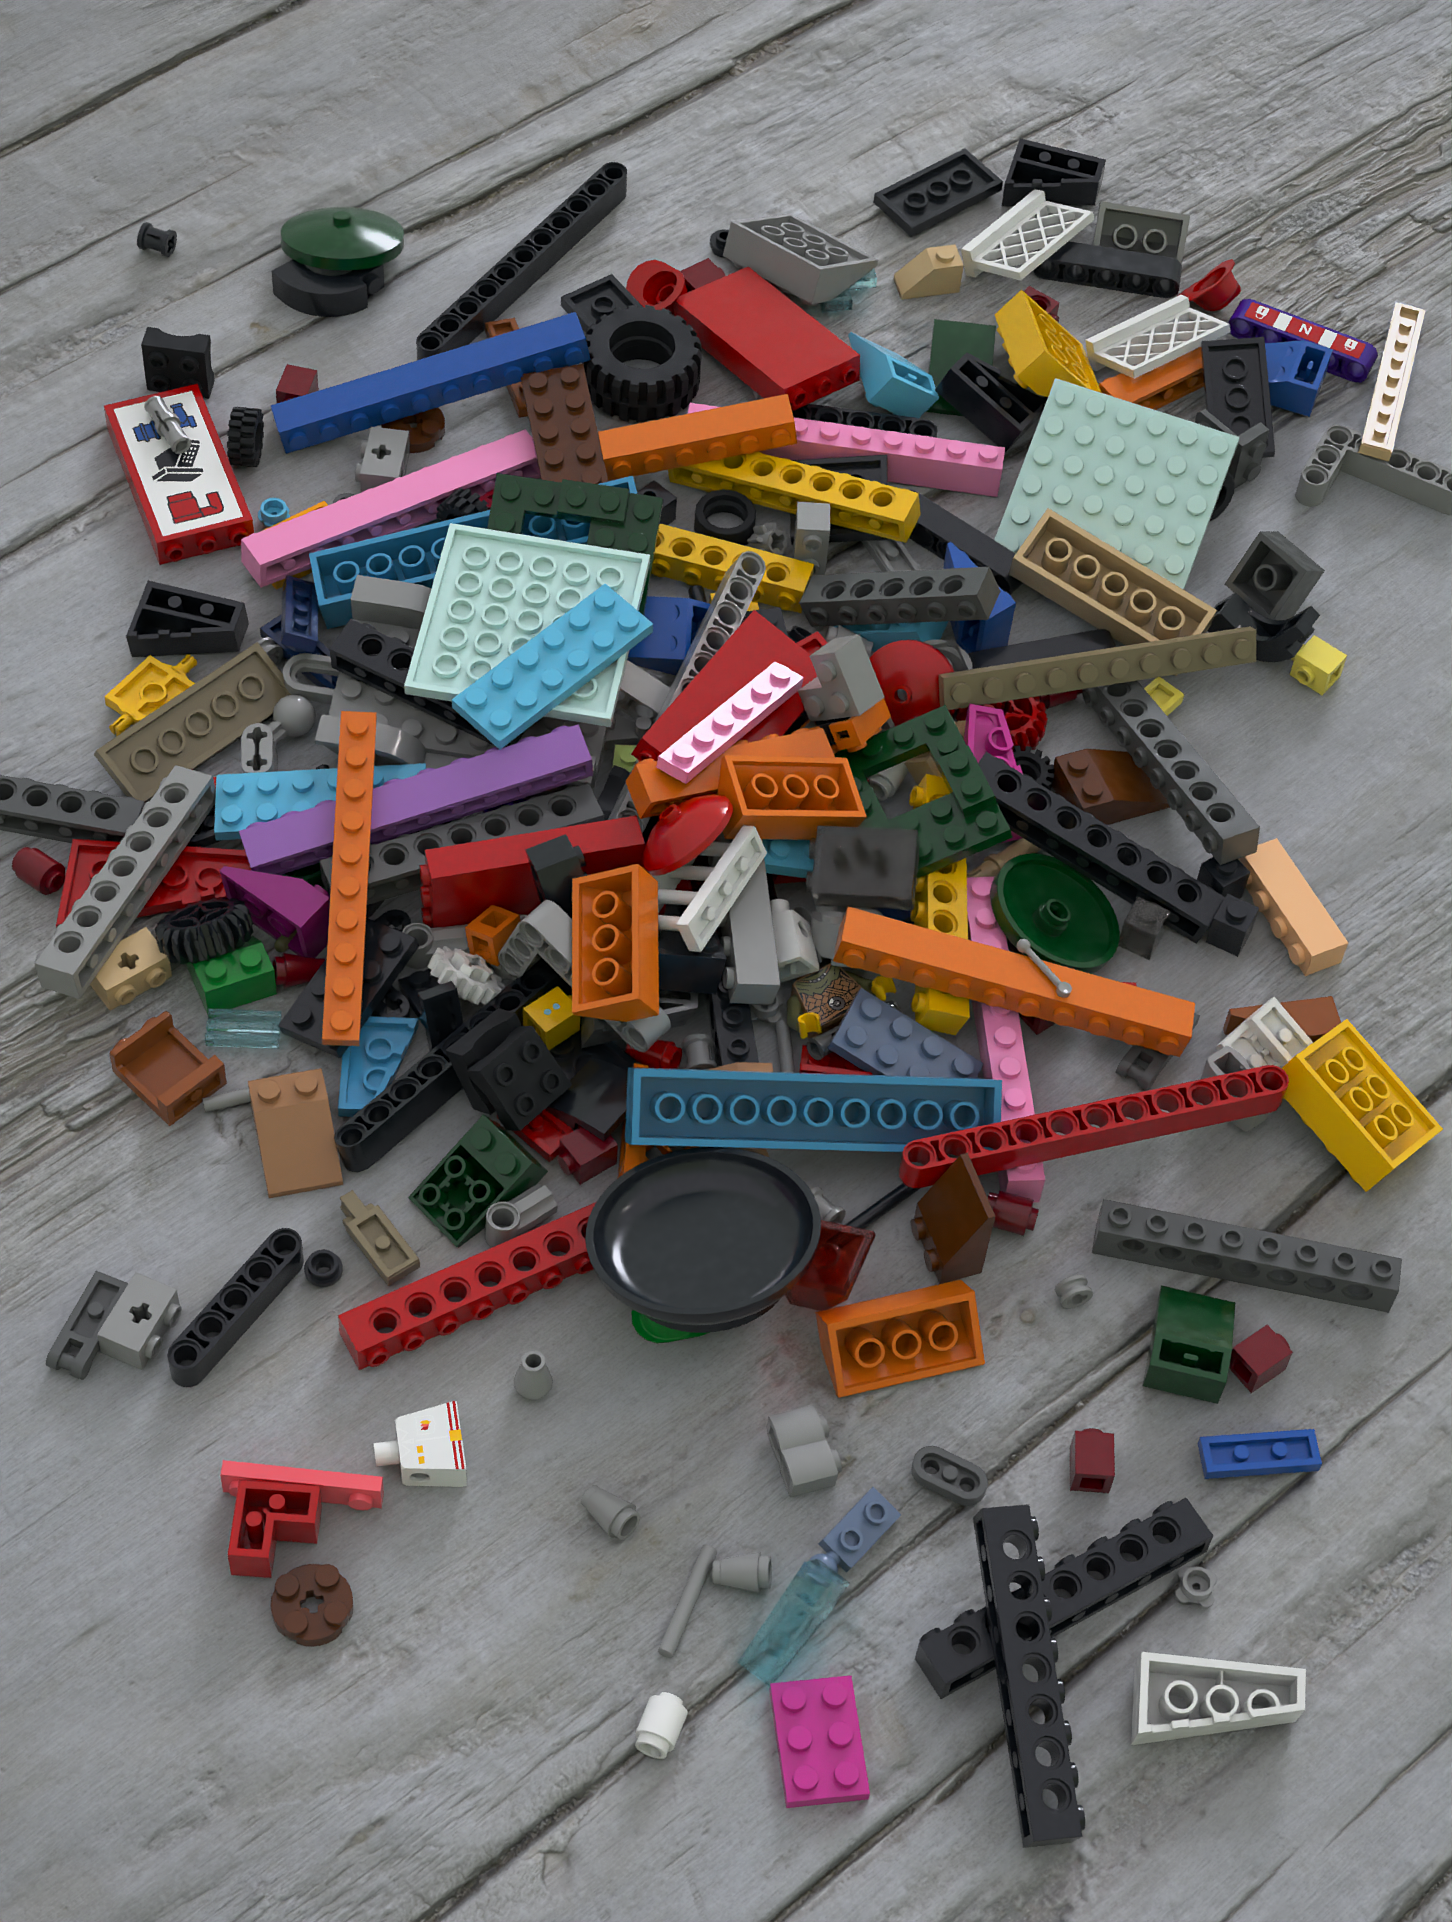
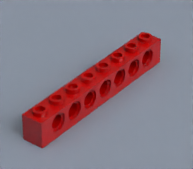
(465, 1280)

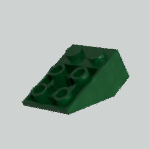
(475, 1174)
(1190, 1345)

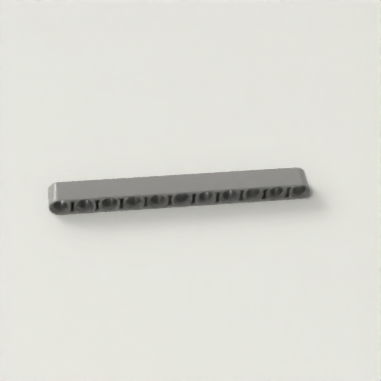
(719, 623)

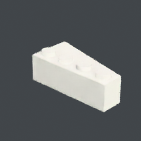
(1210, 1696)

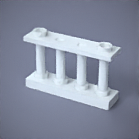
(718, 891)

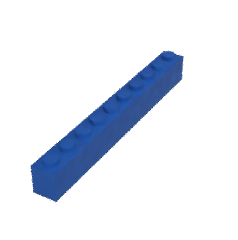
(429, 382)

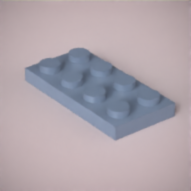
(895, 1045)

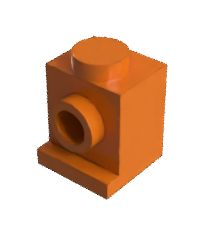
(490, 932)

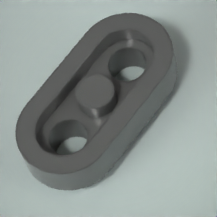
(950, 1474)

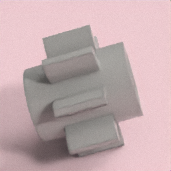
(769, 539)

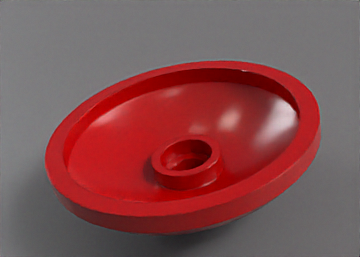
(915, 669)
(685, 832)

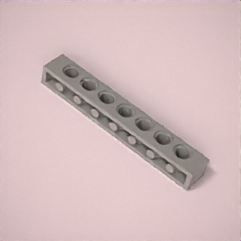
(125, 882)

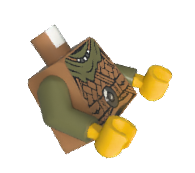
(824, 996)

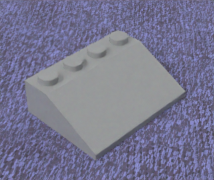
(796, 256)

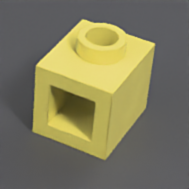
(1318, 665)

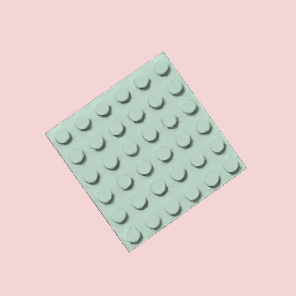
(1122, 476)
(503, 591)

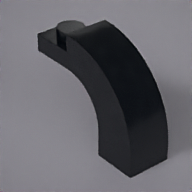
(324, 294)
(1274, 638)

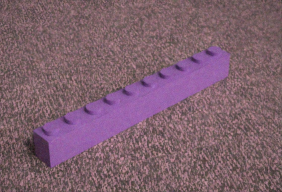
(426, 799)

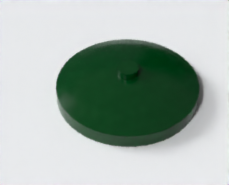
(342, 238)
(1055, 911)

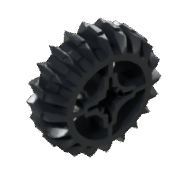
(204, 930)

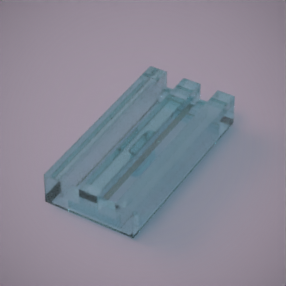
(243, 1023)

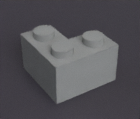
(843, 681)

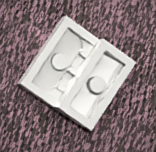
(1267, 1037)

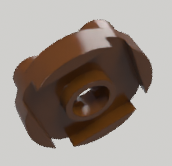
(428, 430)
(318, 1582)

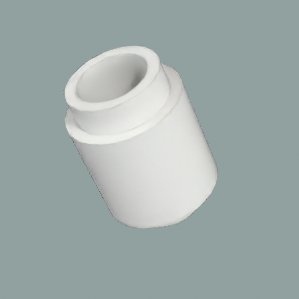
(888, 781)
(660, 1725)

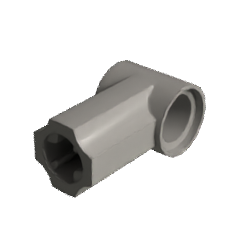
(433, 938)
(519, 1214)

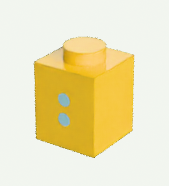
(552, 1017)

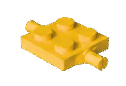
(147, 690)

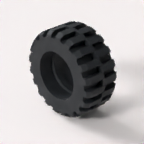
(646, 336)

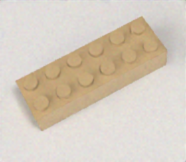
(1106, 585)

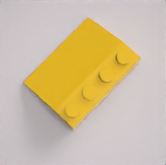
(1041, 347)
(1357, 1105)

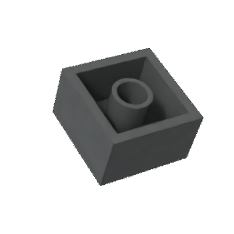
(1274, 576)

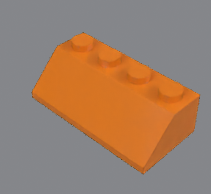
(789, 795)
(615, 945)
(901, 1337)

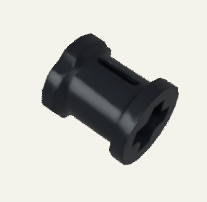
(156, 239)

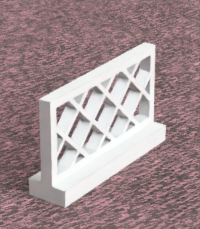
(1019, 226)
(1153, 338)

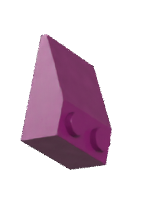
(282, 906)

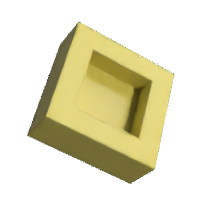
(1165, 695)

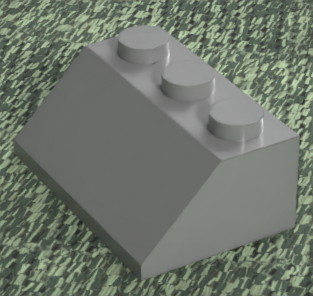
(1141, 230)

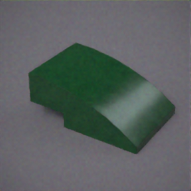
(949, 344)

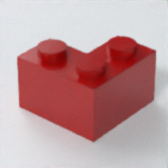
(267, 1515)

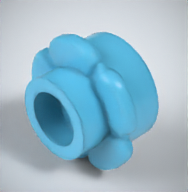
(273, 511)

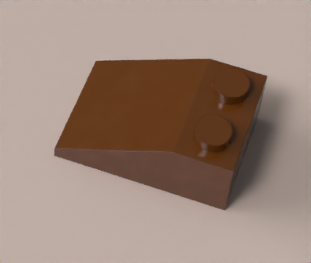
(1106, 785)
(954, 1223)

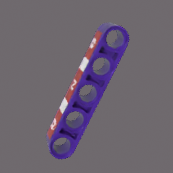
(1350, 356)

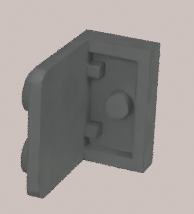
(1249, 451)

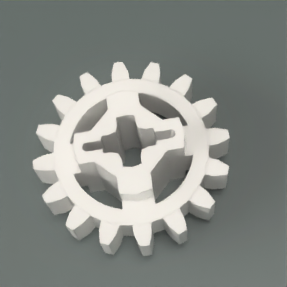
(468, 973)

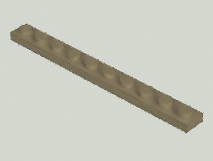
(1097, 668)

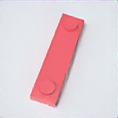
(350, 1489)

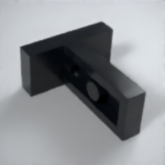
(433, 1004)

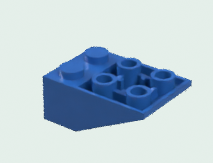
(1296, 374)
(674, 629)
(981, 634)

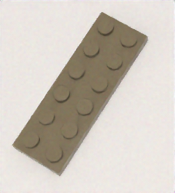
(194, 723)

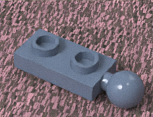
(857, 1531)

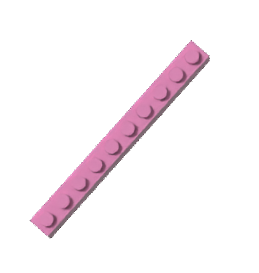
(910, 457)
(385, 508)
(1002, 1043)

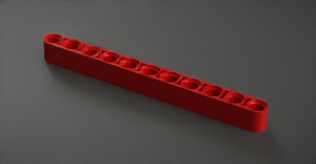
(1108, 1114)

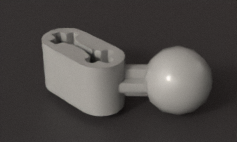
(291, 717)

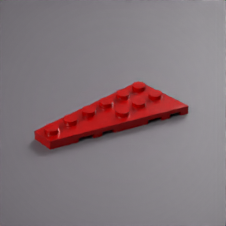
(189, 880)

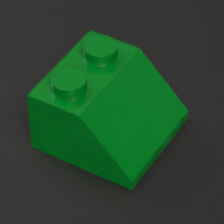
(235, 977)

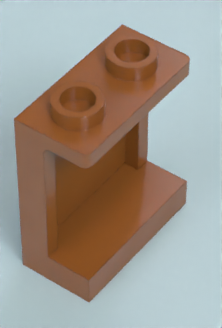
(166, 1069)

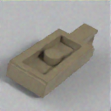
(378, 1239)

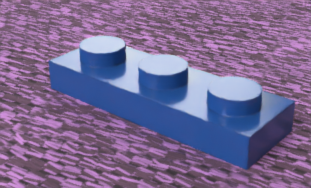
(1259, 1453)

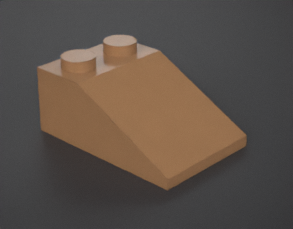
(295, 1133)

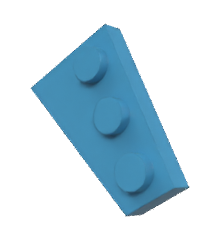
(373, 1064)

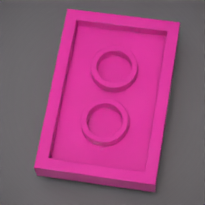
(819, 1741)

